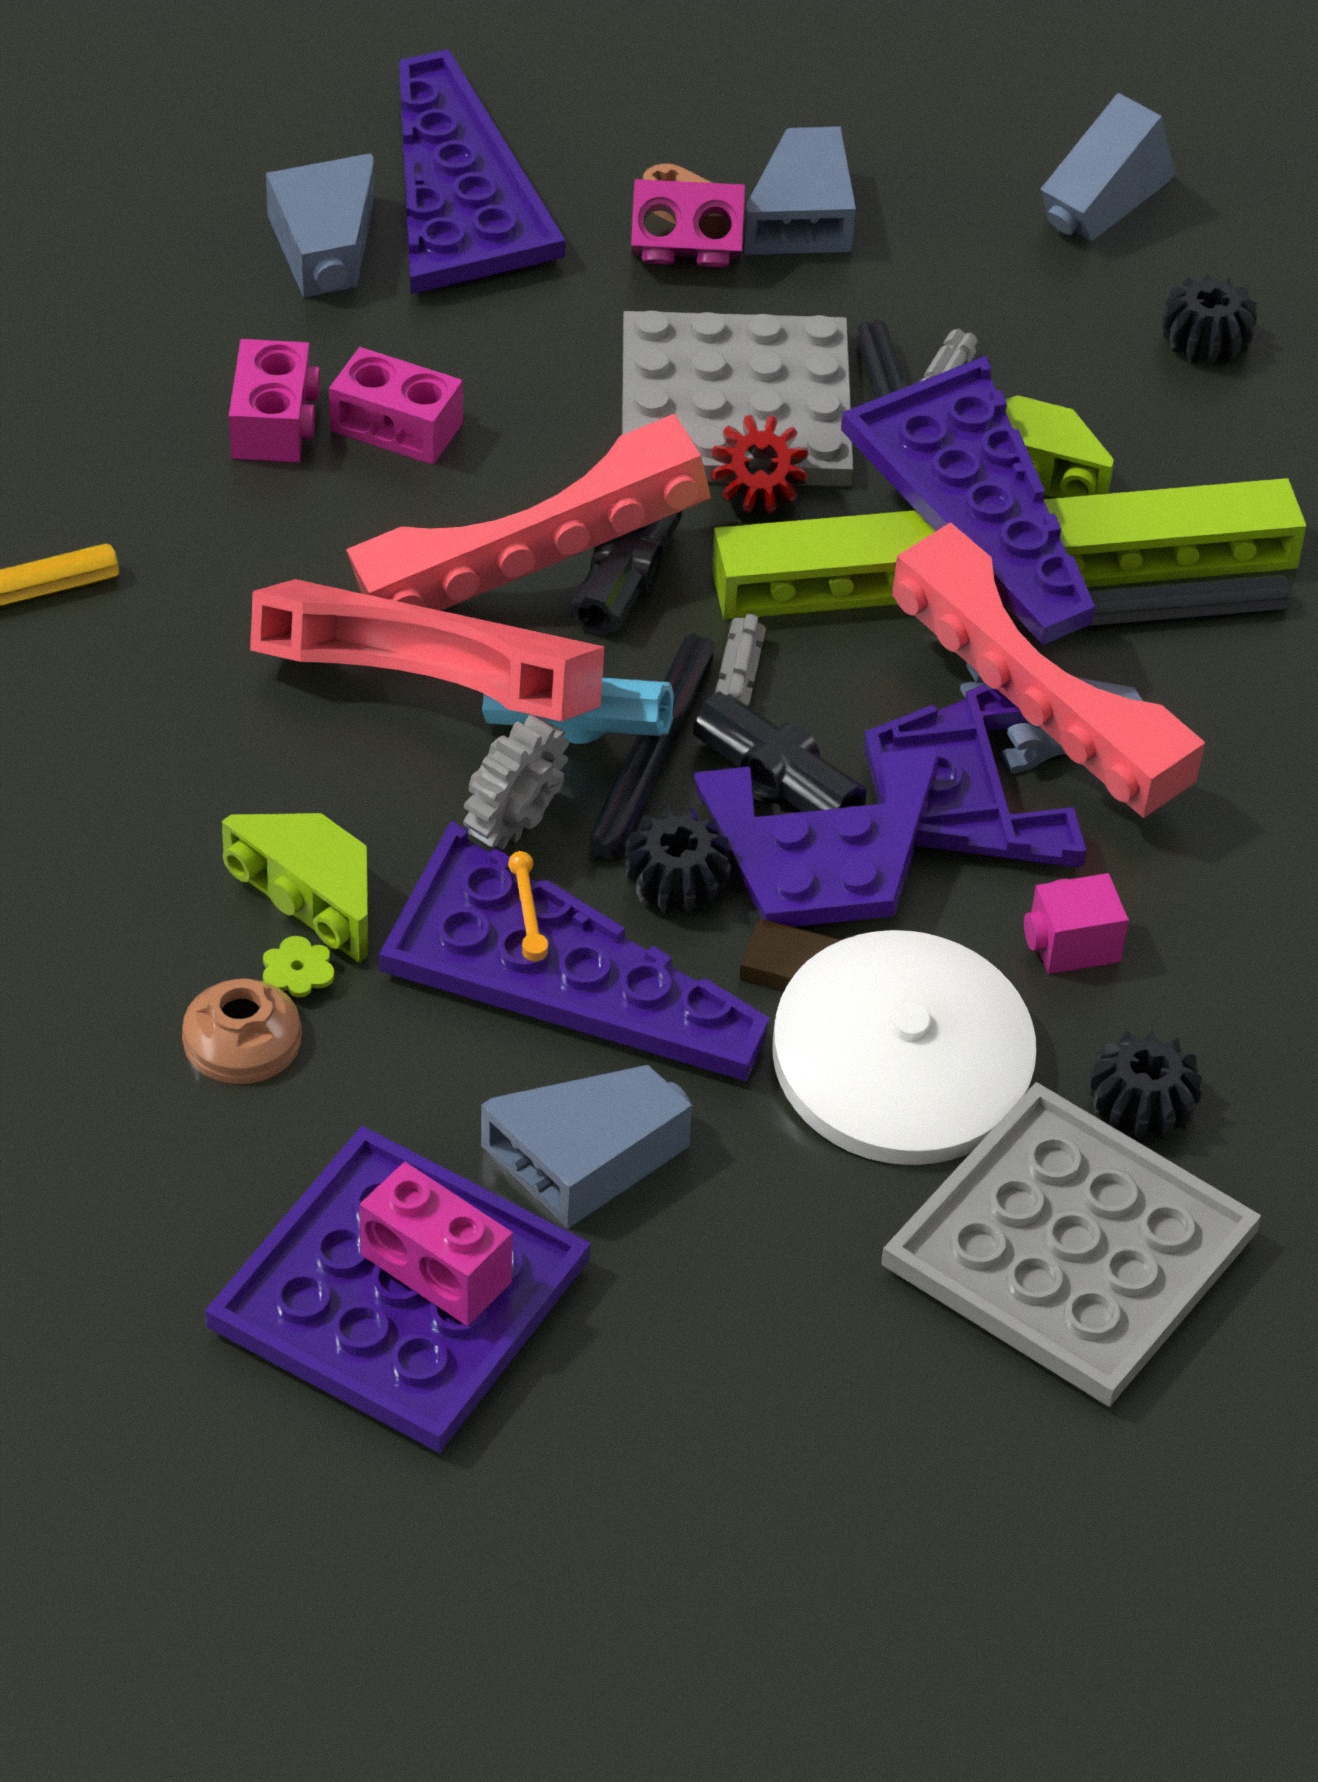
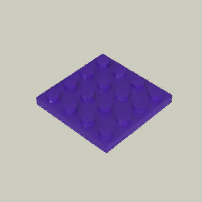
(364, 1334)

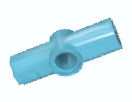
(624, 708)

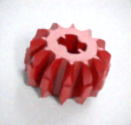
(760, 484)

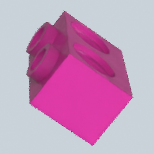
(688, 206)
(271, 400)
(396, 405)
(436, 1243)

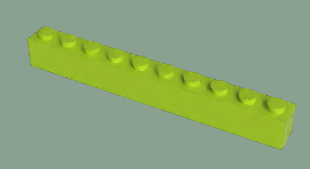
(1111, 537)

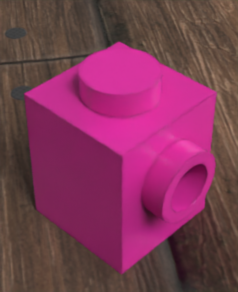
(1077, 923)

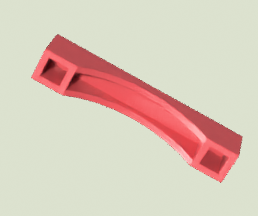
(635, 484)
(508, 663)
(1126, 743)

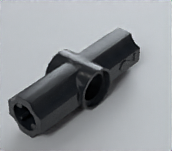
(619, 574)
(780, 759)

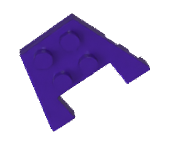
(967, 798)
(829, 860)

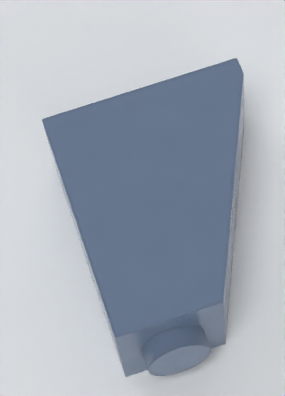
(1109, 170)
(802, 197)
(323, 220)
(587, 1137)

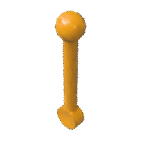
(534, 944)

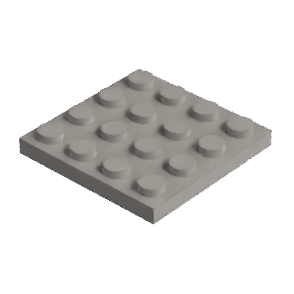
(740, 365)
(1071, 1242)

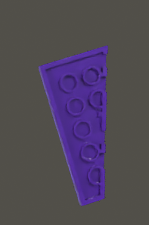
(463, 187)
(965, 465)
(467, 938)

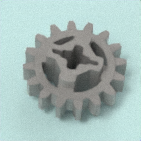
(516, 782)

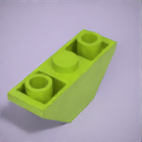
(1061, 448)
(306, 870)

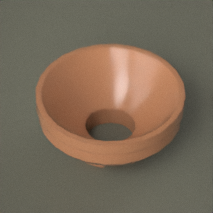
(242, 1048)

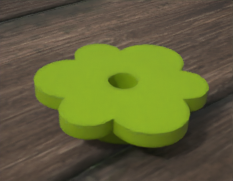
(298, 966)

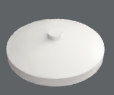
(902, 1046)

